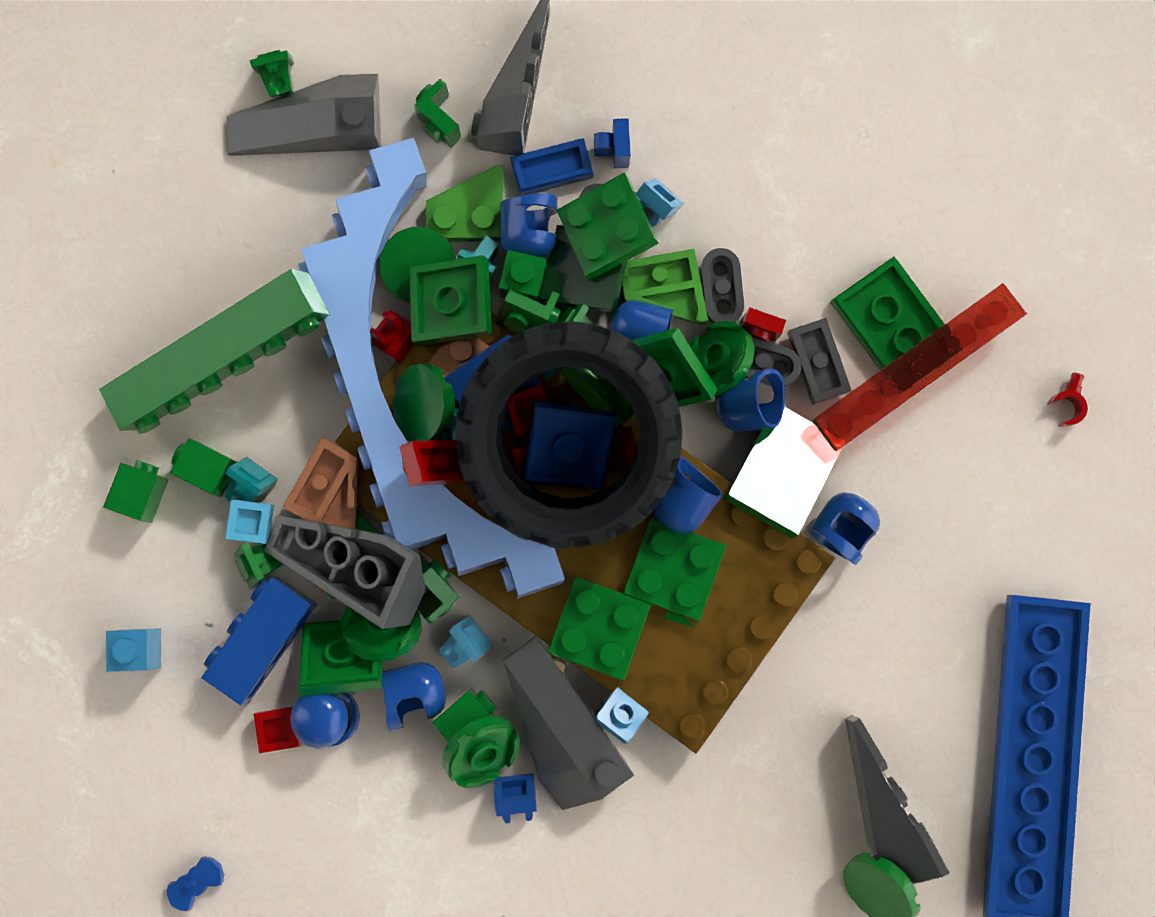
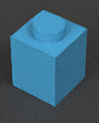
(133, 650)

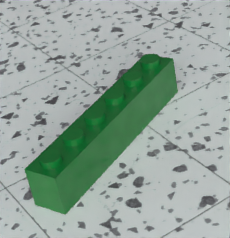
(215, 351)

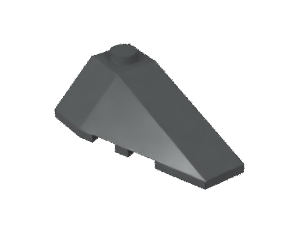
(510, 100)
(318, 118)
(887, 826)

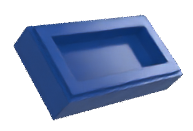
(552, 167)

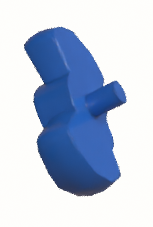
(203, 875)

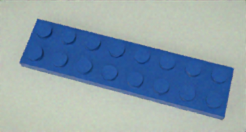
(1036, 758)

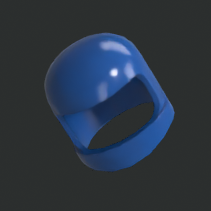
(525, 229)
(640, 319)
(740, 409)
(688, 500)
(846, 525)
(411, 689)
(323, 719)

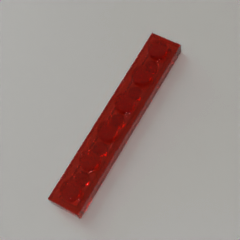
(919, 367)

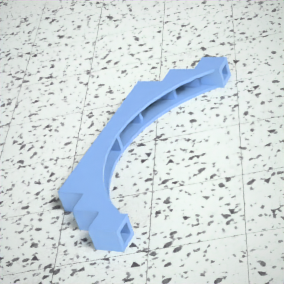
(345, 279)

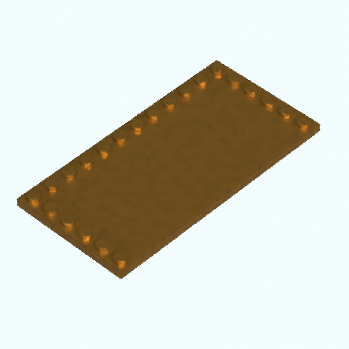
(677, 670)

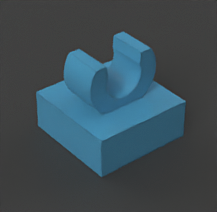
(659, 200)

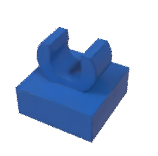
(615, 143)
(515, 796)

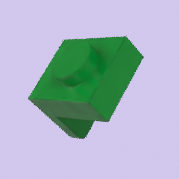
(436, 122)
(523, 313)
(440, 596)

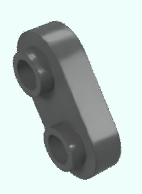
(722, 288)
(769, 353)

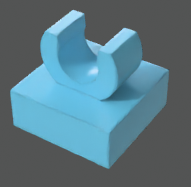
(249, 521)

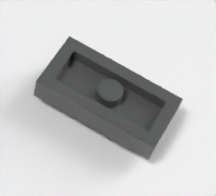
(820, 361)

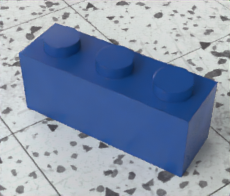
(257, 640)

